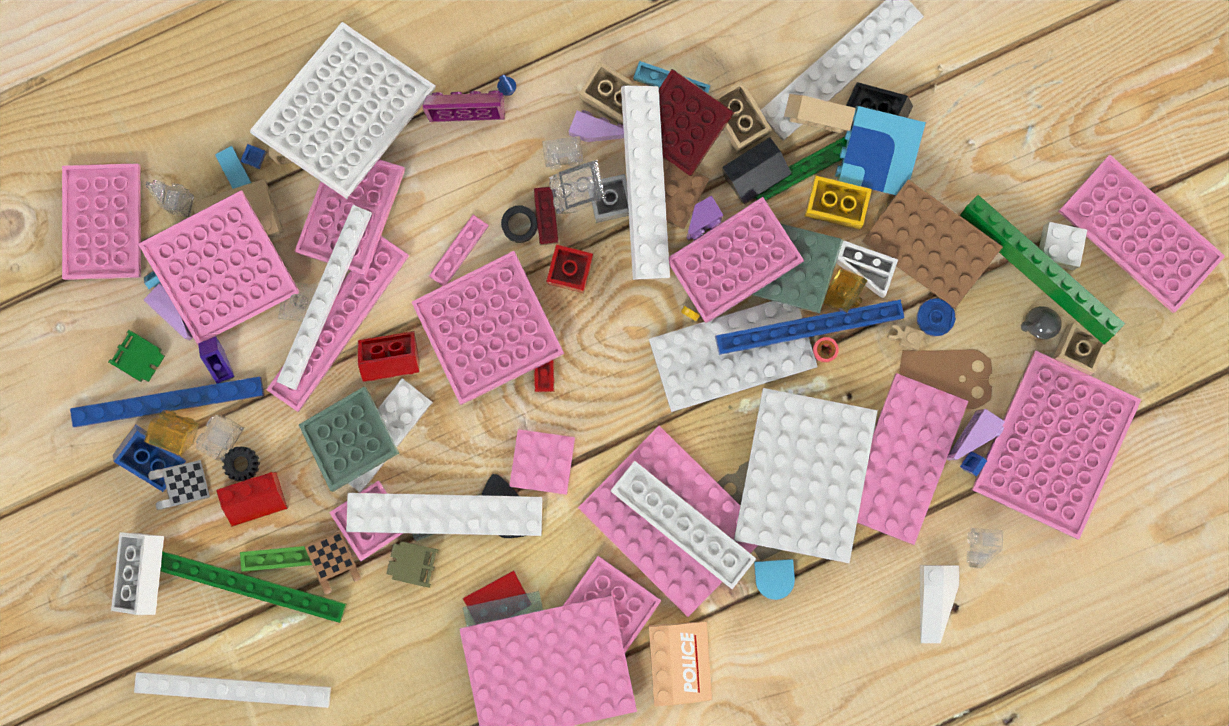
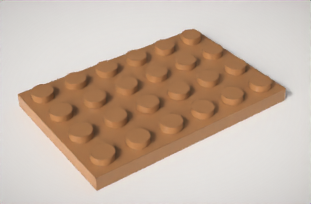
(932, 243)

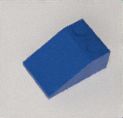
(143, 457)

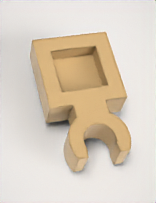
(910, 337)

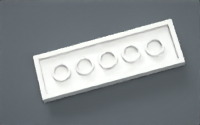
(400, 414)

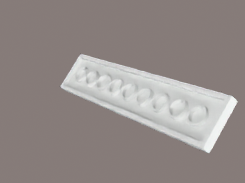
(845, 60)
(645, 182)
(444, 514)

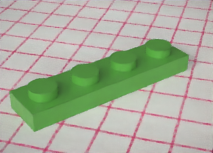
(274, 558)

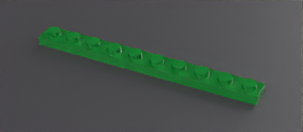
(252, 587)

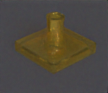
(845, 291)

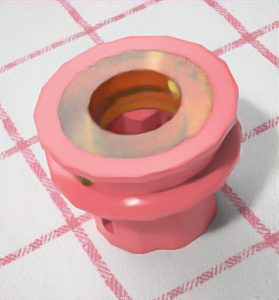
(825, 342)

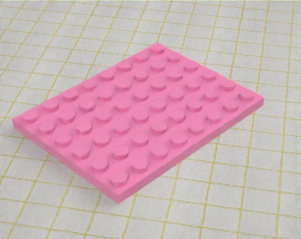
(1056, 445)
(657, 556)
(549, 667)

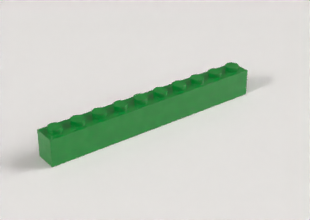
(1044, 271)

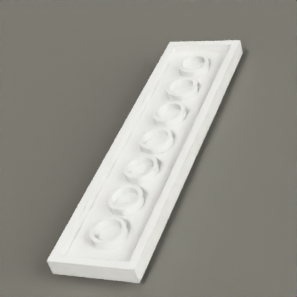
(683, 525)

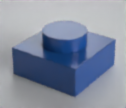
(253, 156)
(973, 463)

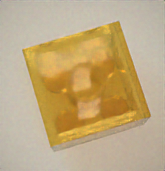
(171, 432)

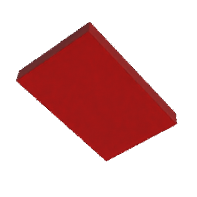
(504, 587)

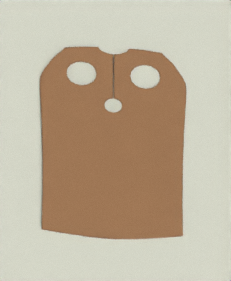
(944, 367)

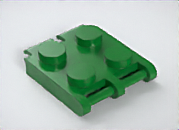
(137, 357)

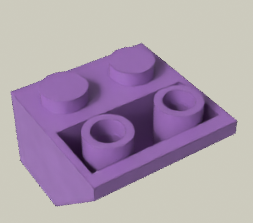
(705, 216)

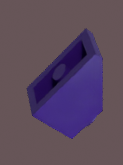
(215, 359)

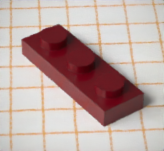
(546, 216)

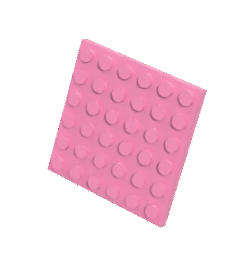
(219, 267)
(487, 327)

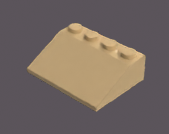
(259, 199)

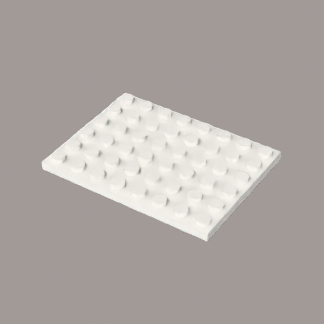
(343, 110)
(805, 475)

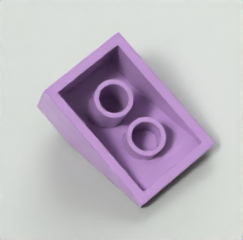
(980, 430)

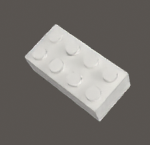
(137, 573)

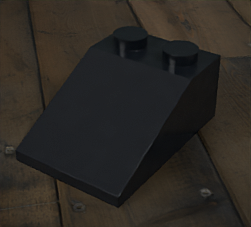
(880, 100)

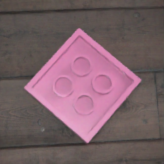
(542, 461)
(363, 543)

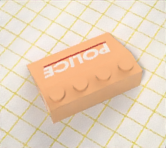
(680, 663)

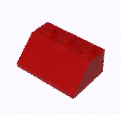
(388, 356)
(252, 498)

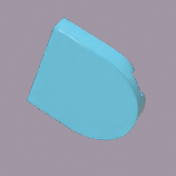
(774, 578)

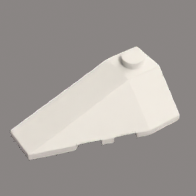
(937, 597)

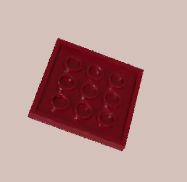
(689, 121)

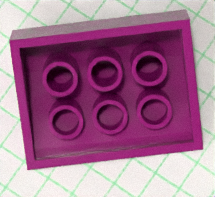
(464, 106)

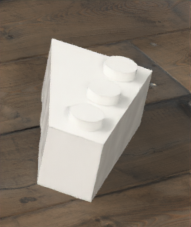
(869, 264)

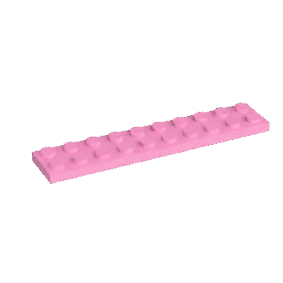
(350, 308)

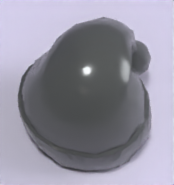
(1042, 323)

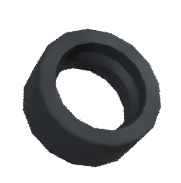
(514, 210)

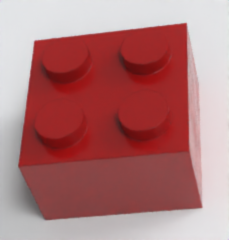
(569, 268)

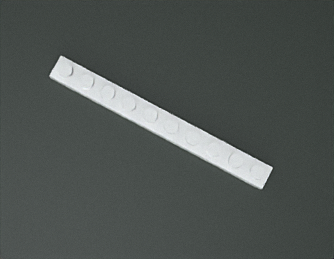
(324, 297)
(232, 689)

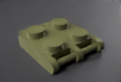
(411, 563)

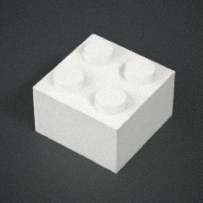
(1063, 244)

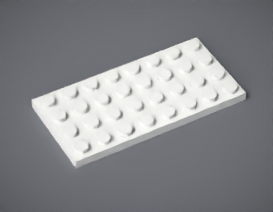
(697, 373)

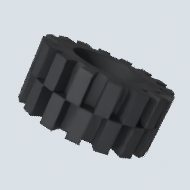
(229, 460)

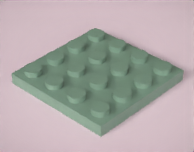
(809, 281)
(348, 439)

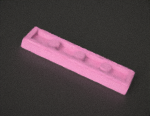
(459, 250)

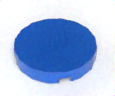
(935, 317)

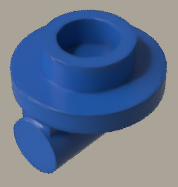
(506, 85)

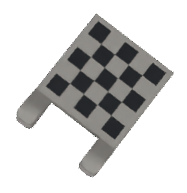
(183, 484)

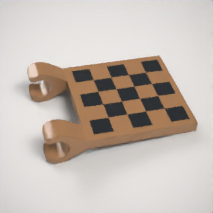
(331, 557)

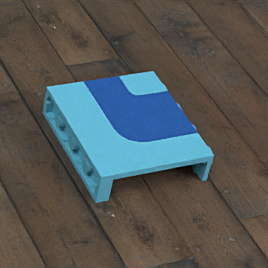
(880, 150)

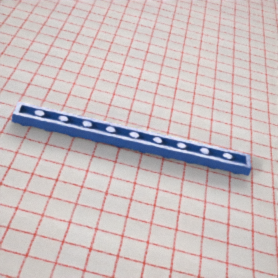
(809, 327)
(170, 400)

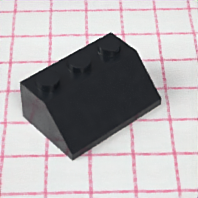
(756, 170)

